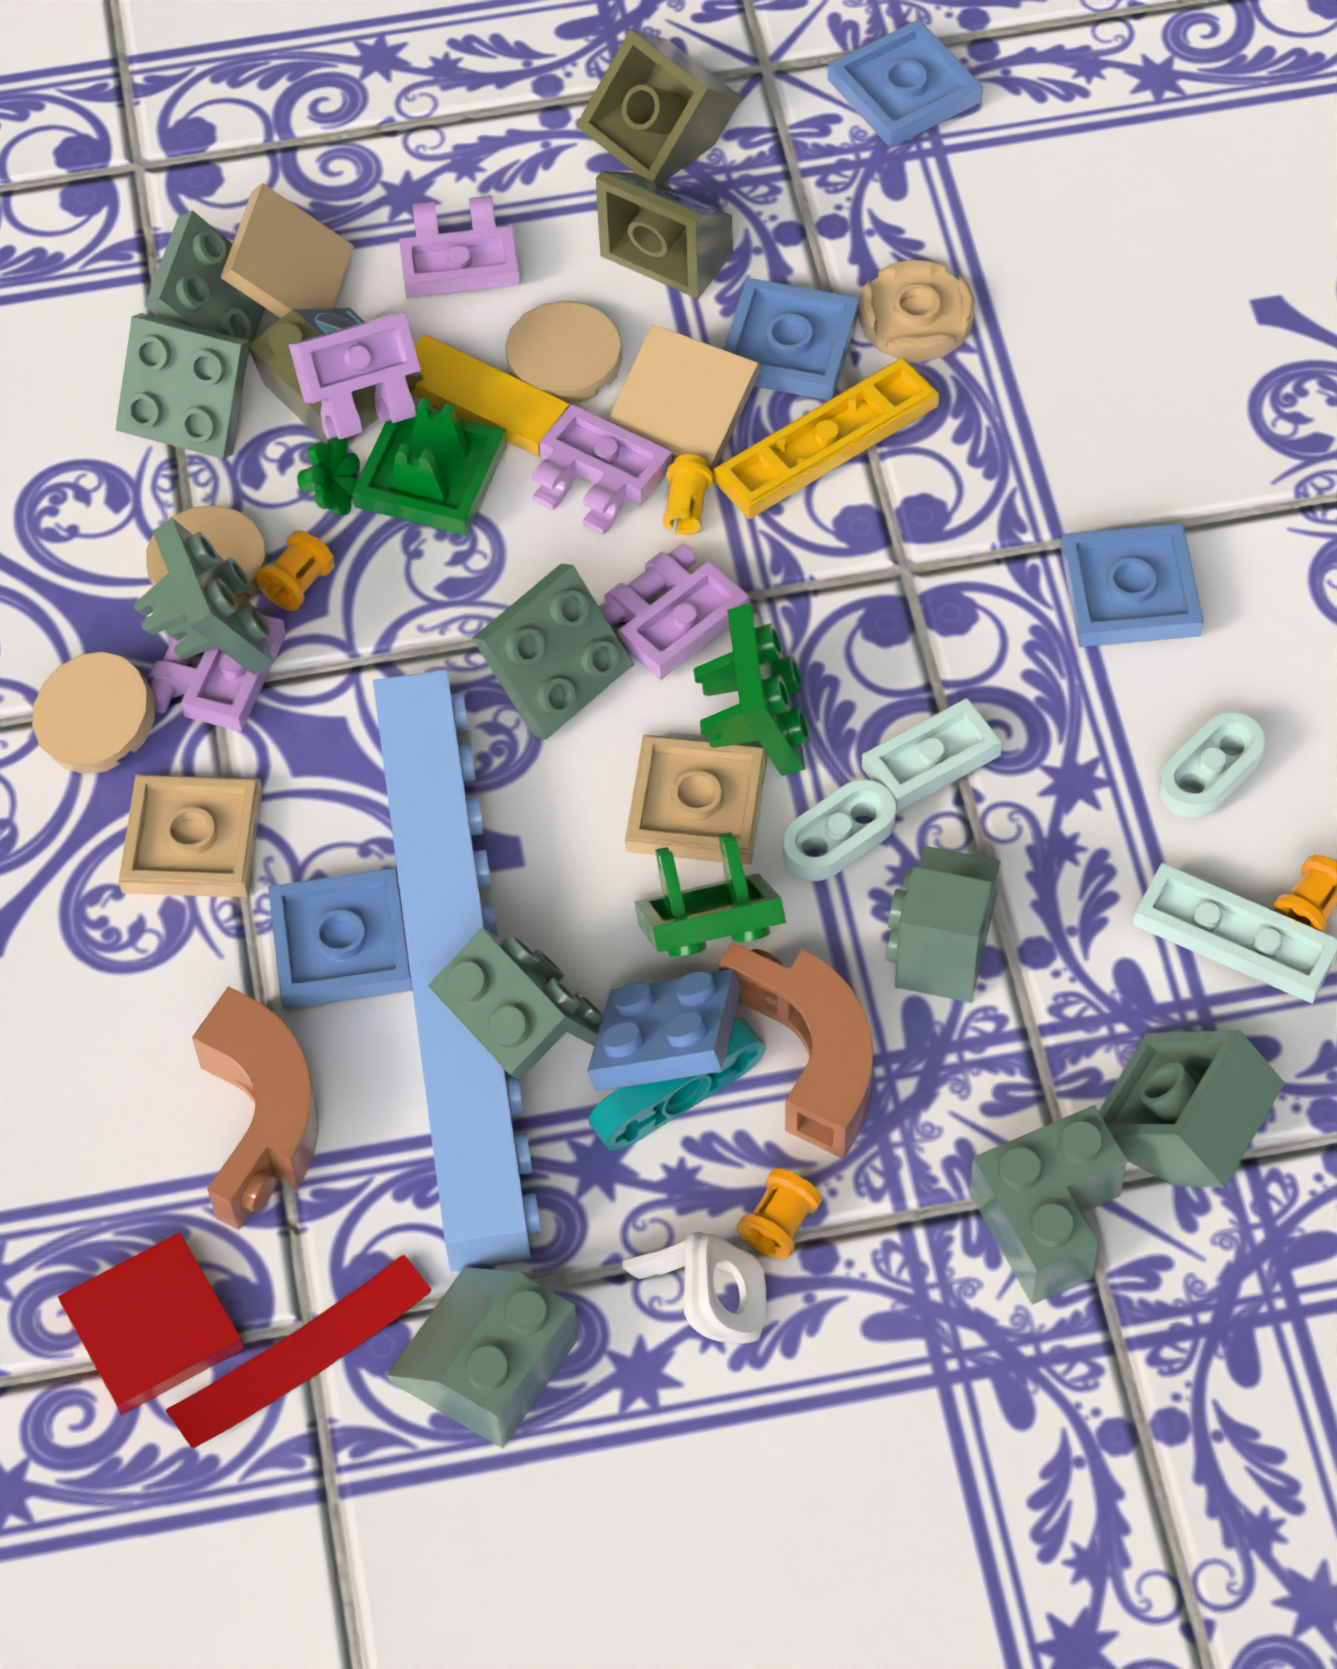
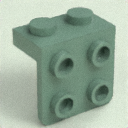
(513, 1001)

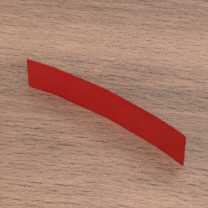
(300, 1354)

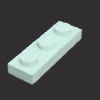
(1236, 932)

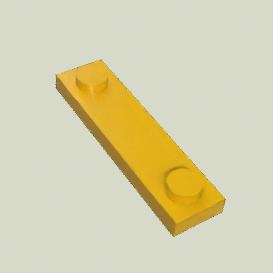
(825, 437)

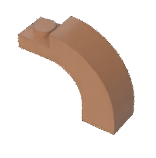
(825, 1014)
(262, 1058)

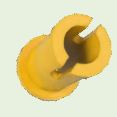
(688, 481)

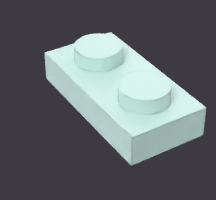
(932, 754)

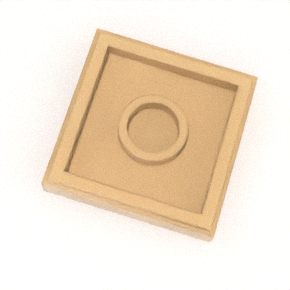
(285, 256)
(684, 394)
(692, 795)
(191, 836)

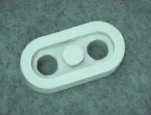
(1207, 768)
(834, 831)

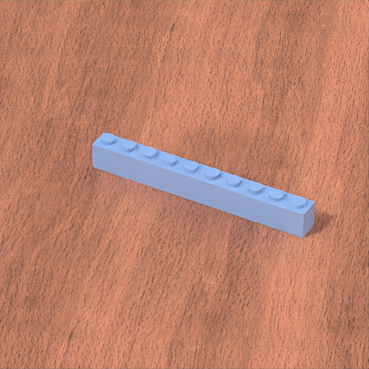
(441, 907)

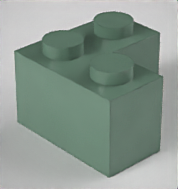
(942, 923)
(1036, 1198)

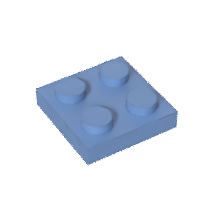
(905, 83)
(794, 336)
(1131, 585)
(339, 938)
(665, 1030)

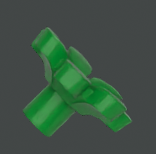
(330, 475)

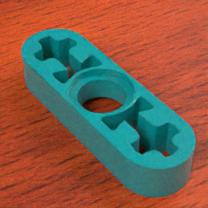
(643, 1108)

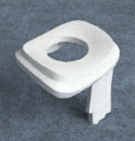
(702, 1308)

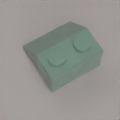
(1191, 1105)
(488, 1350)

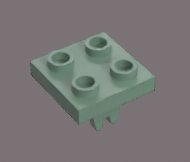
(190, 283)
(182, 385)
(204, 601)
(553, 651)

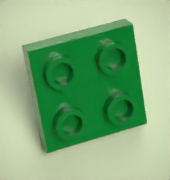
(431, 469)
(765, 692)
(690, 917)

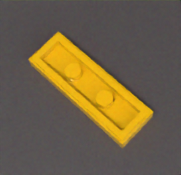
(485, 394)

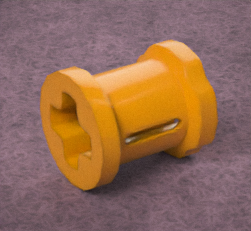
(295, 570)
(1313, 895)
(779, 1214)

